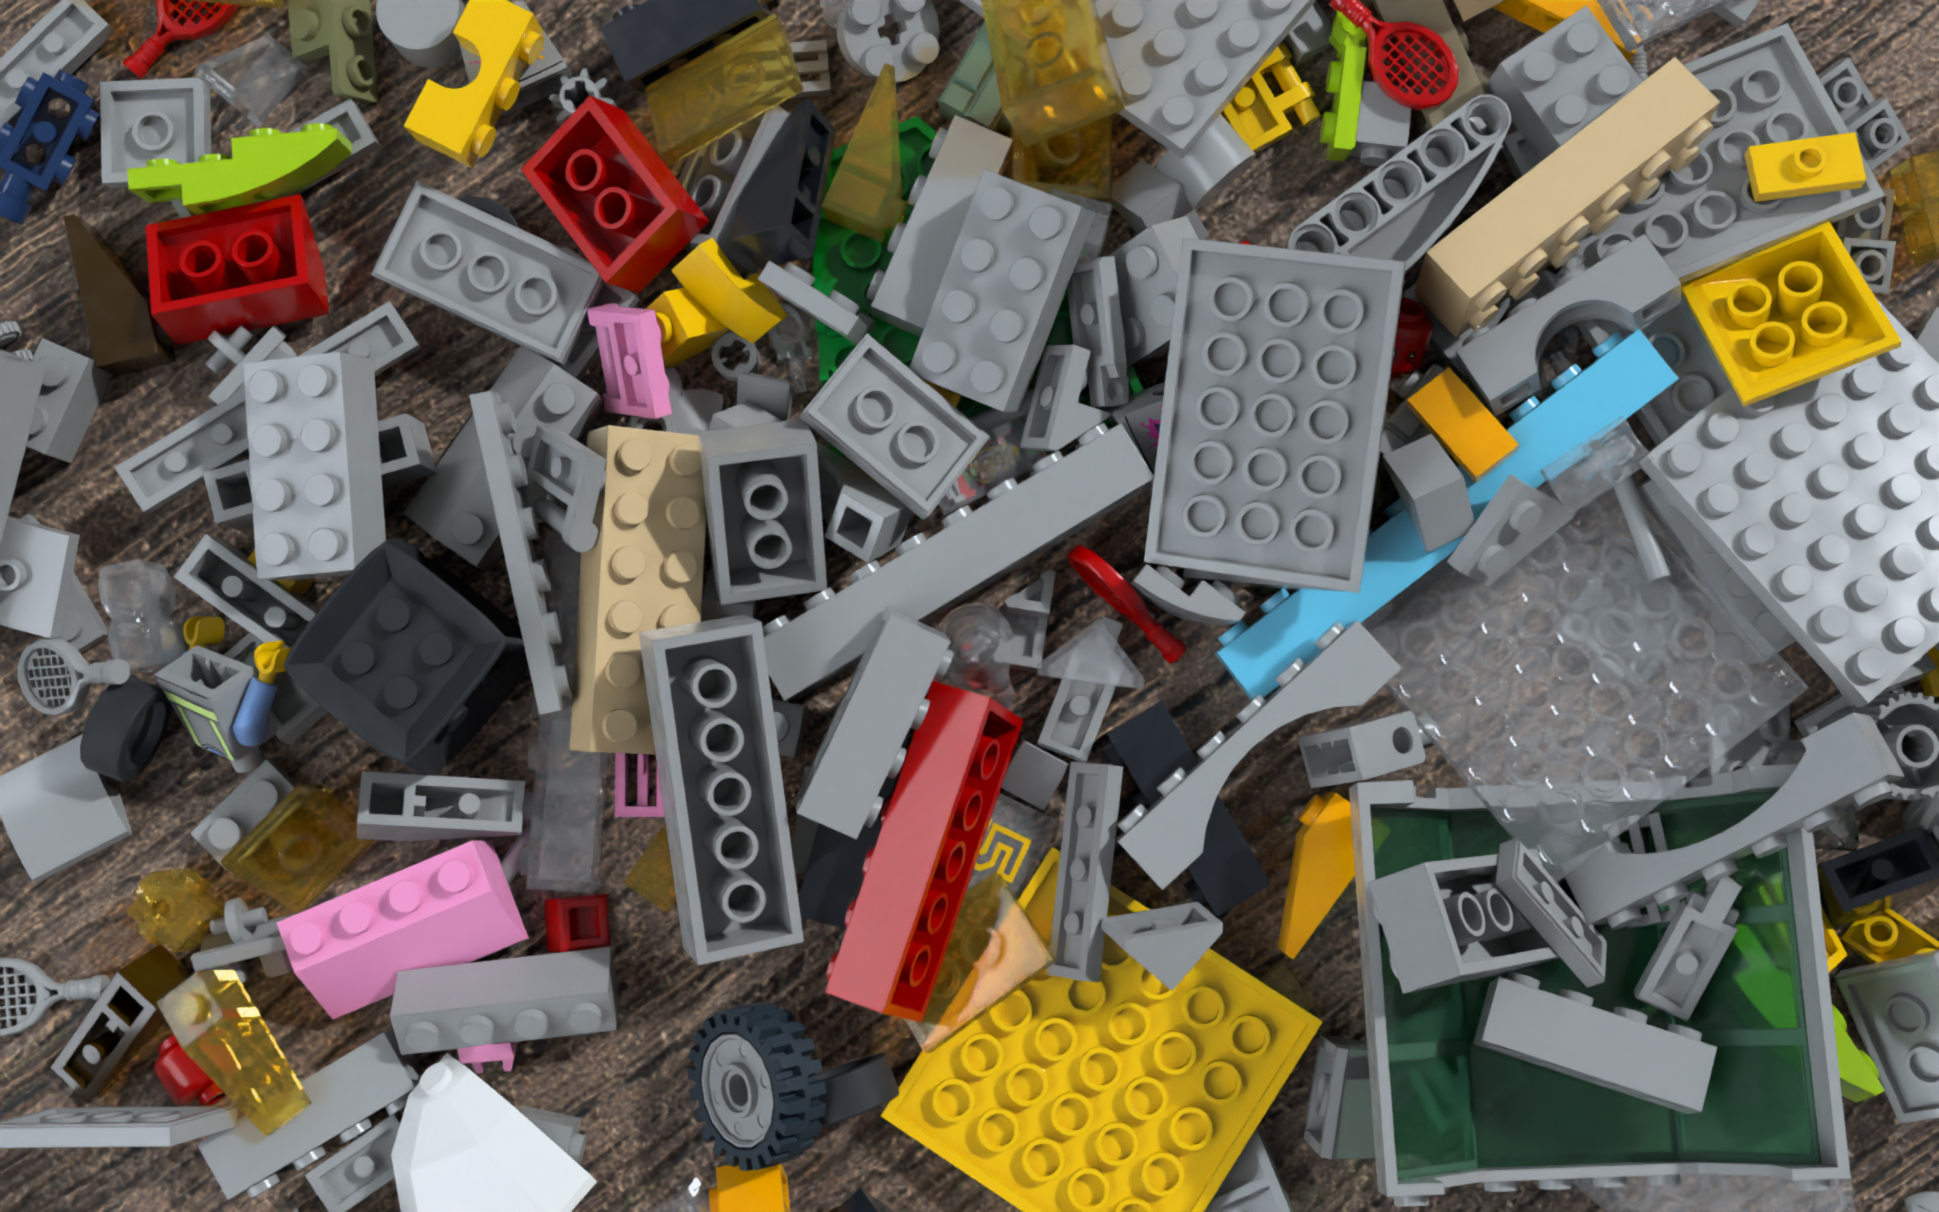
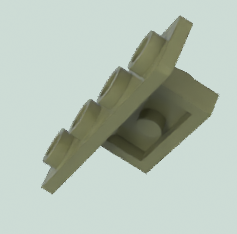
(344, 34)

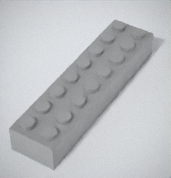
(958, 560)

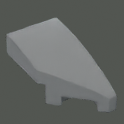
(1028, 620)

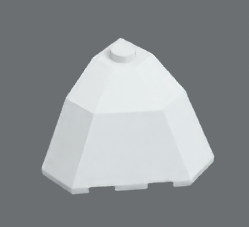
(476, 1152)

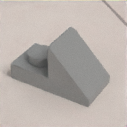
(1054, 411)

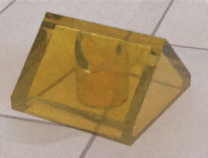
(1067, 162)
(298, 847)

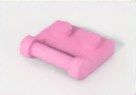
(631, 361)

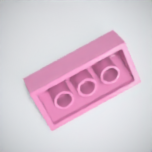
(414, 919)

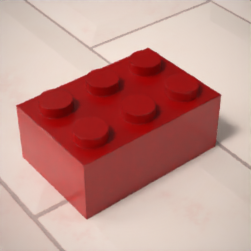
(614, 195)

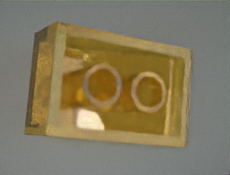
(1051, 65)

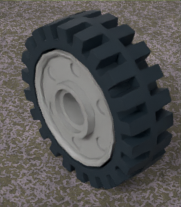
(756, 1086)

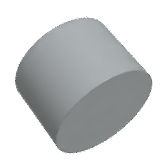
(422, 29)
(1210, 164)

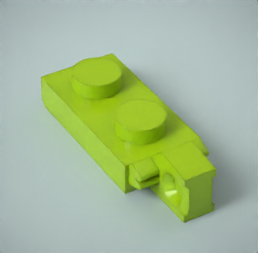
(1345, 81)

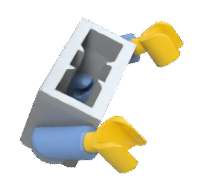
(222, 698)

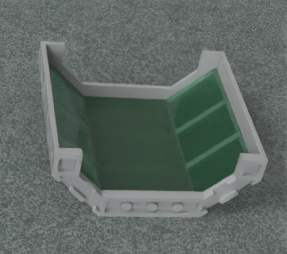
(1476, 1115)

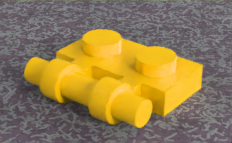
(1260, 115)

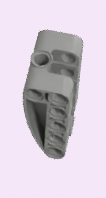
(1413, 194)

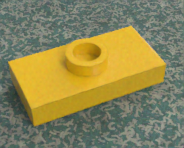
(1805, 167)

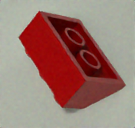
(235, 269)

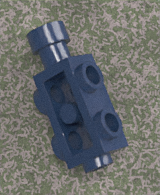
(40, 127)

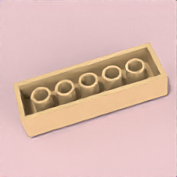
(1566, 199)
(635, 579)

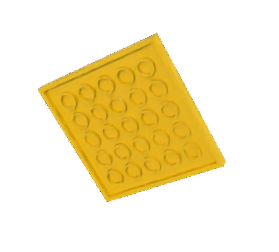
(1106, 1085)

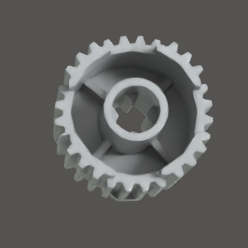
(1917, 722)

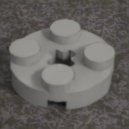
(914, 44)

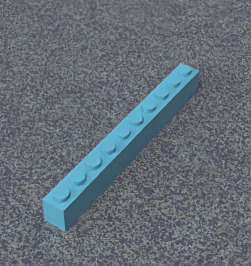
(1584, 402)

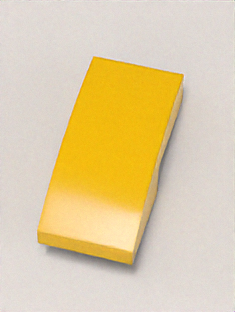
(737, 303)

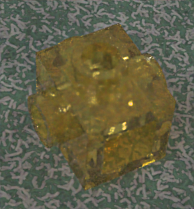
(174, 908)

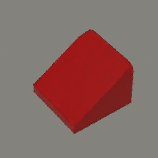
(577, 922)

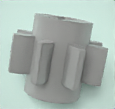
(575, 90)

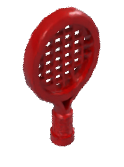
(1362, 18)
(171, 30)
(1124, 599)

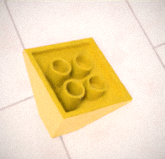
(1789, 315)

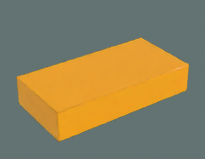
(1462, 425)

